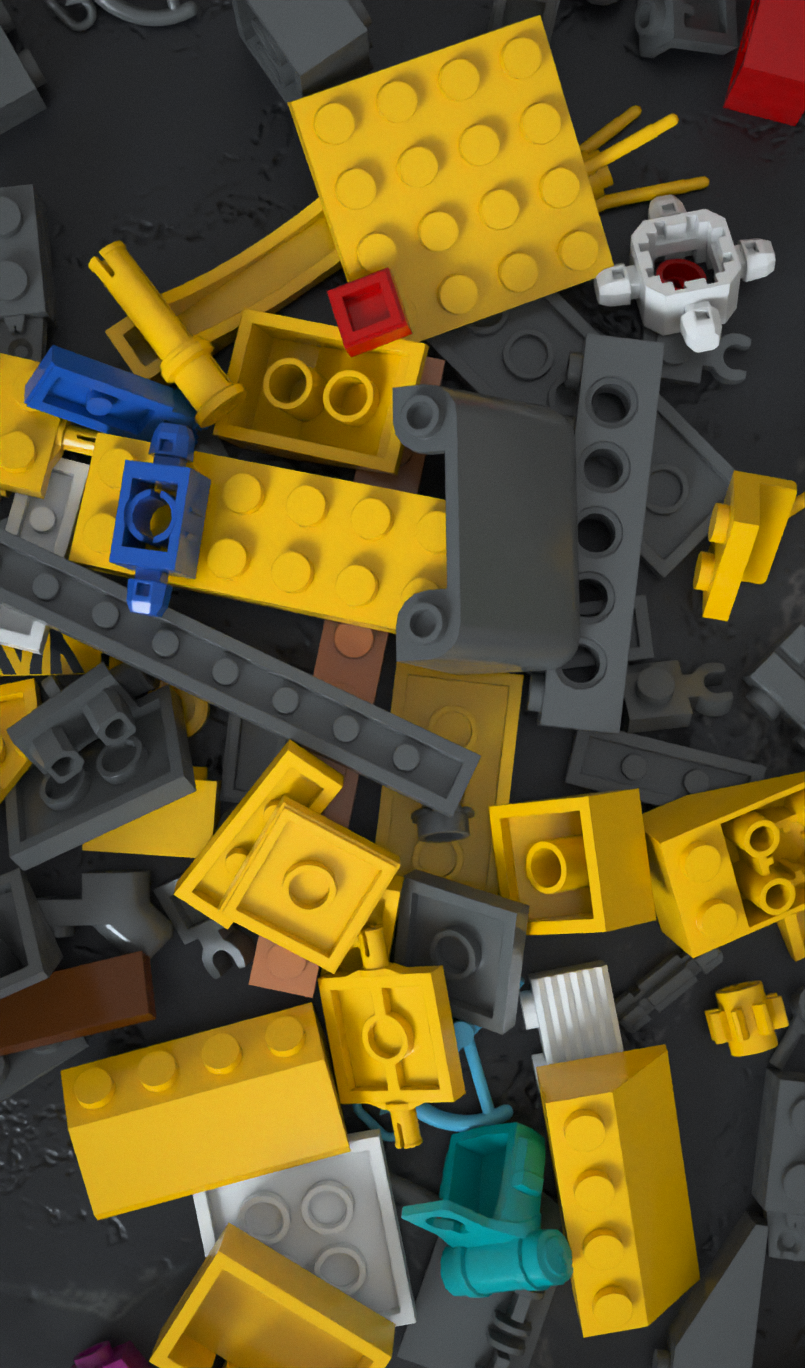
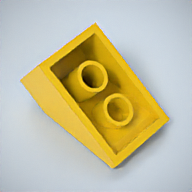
(314, 398)

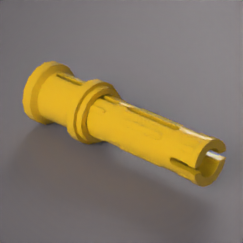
(184, 358)

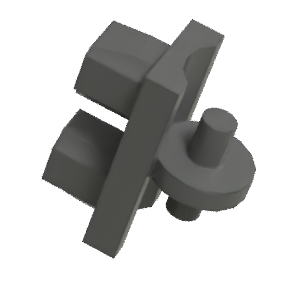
(74, 718)

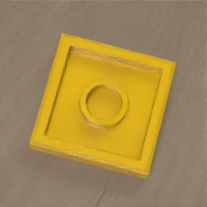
(309, 884)

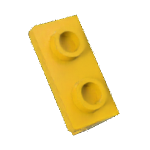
(742, 539)

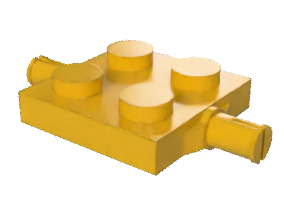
(31, 438)
(391, 1036)

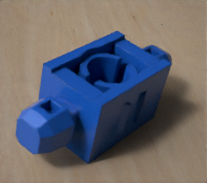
(172, 449)

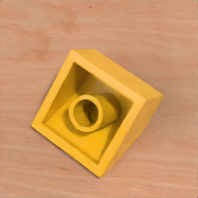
(575, 861)

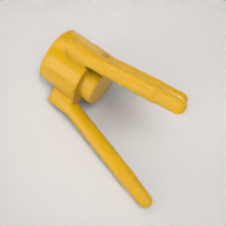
(597, 161)

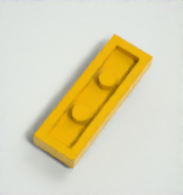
(291, 774)

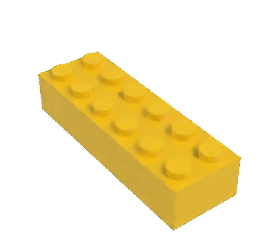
(283, 537)

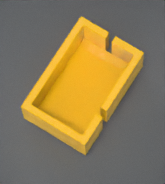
(268, 1314)

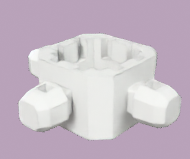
(700, 306)

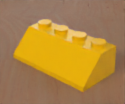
(204, 1111)
(620, 1186)

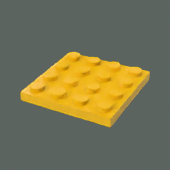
(457, 178)

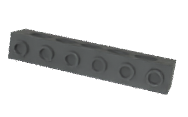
(633, 374)

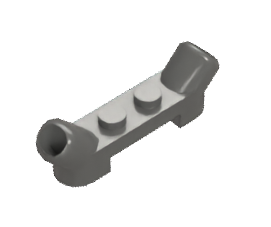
(116, 906)

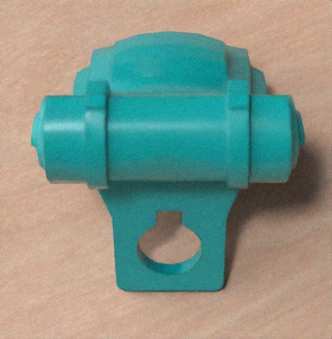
(494, 1215)

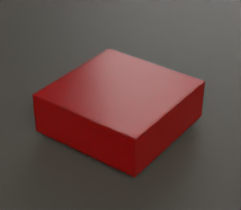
(369, 312)

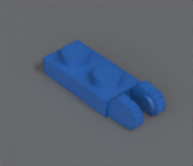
(105, 397)

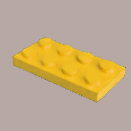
(482, 717)

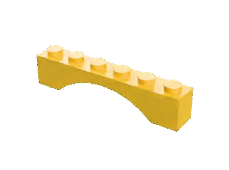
(257, 279)

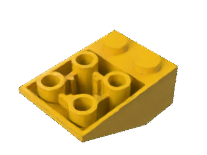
(727, 861)

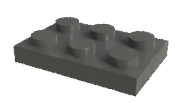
(111, 789)

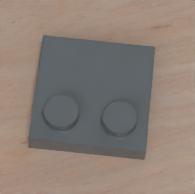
(475, 940)

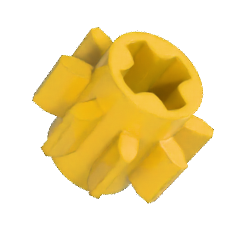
(746, 1018)

